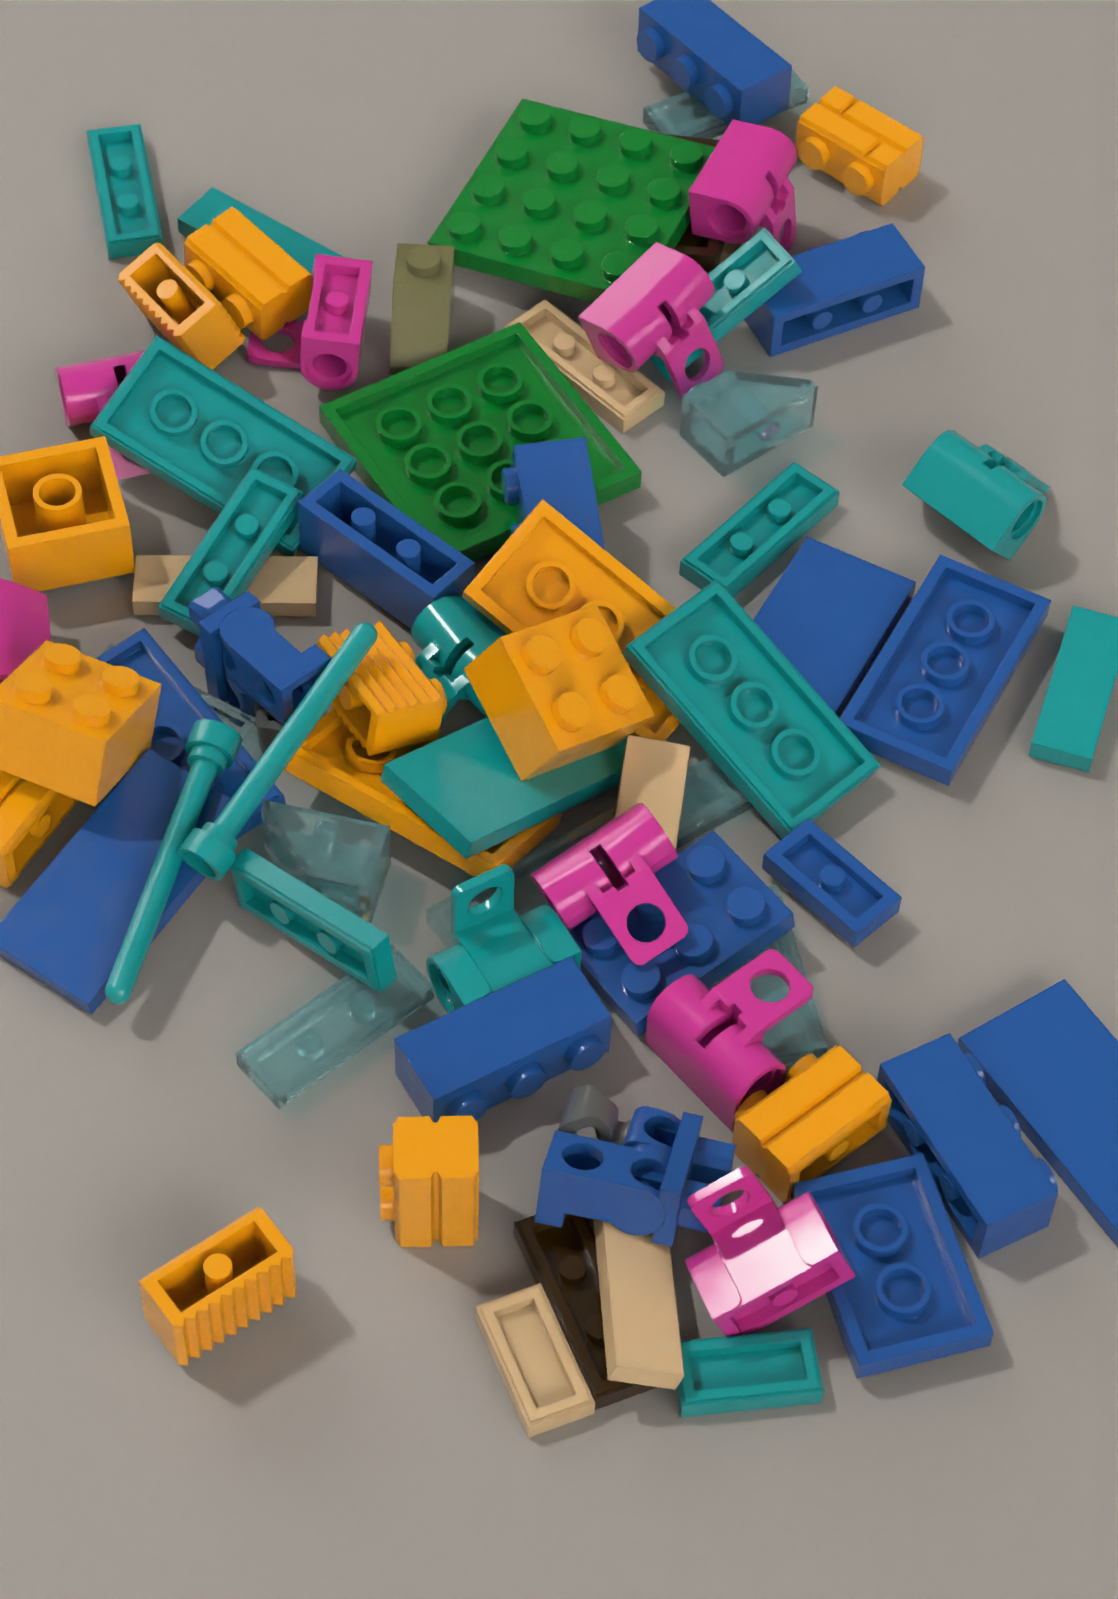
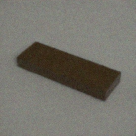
(568, 1271)

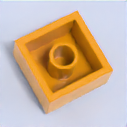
(63, 516)
(558, 692)
(74, 721)

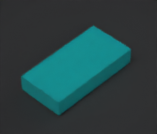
(749, 1372)

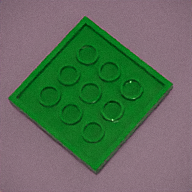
(571, 200)
(450, 425)

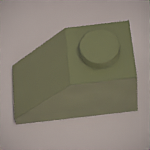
(421, 304)

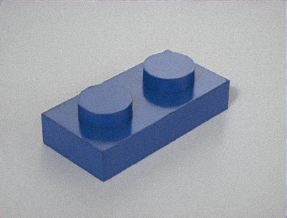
(831, 882)

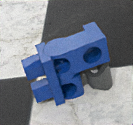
(252, 661)
(633, 1171)

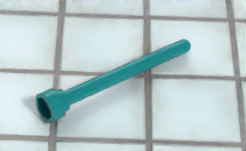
(210, 751)
(213, 846)

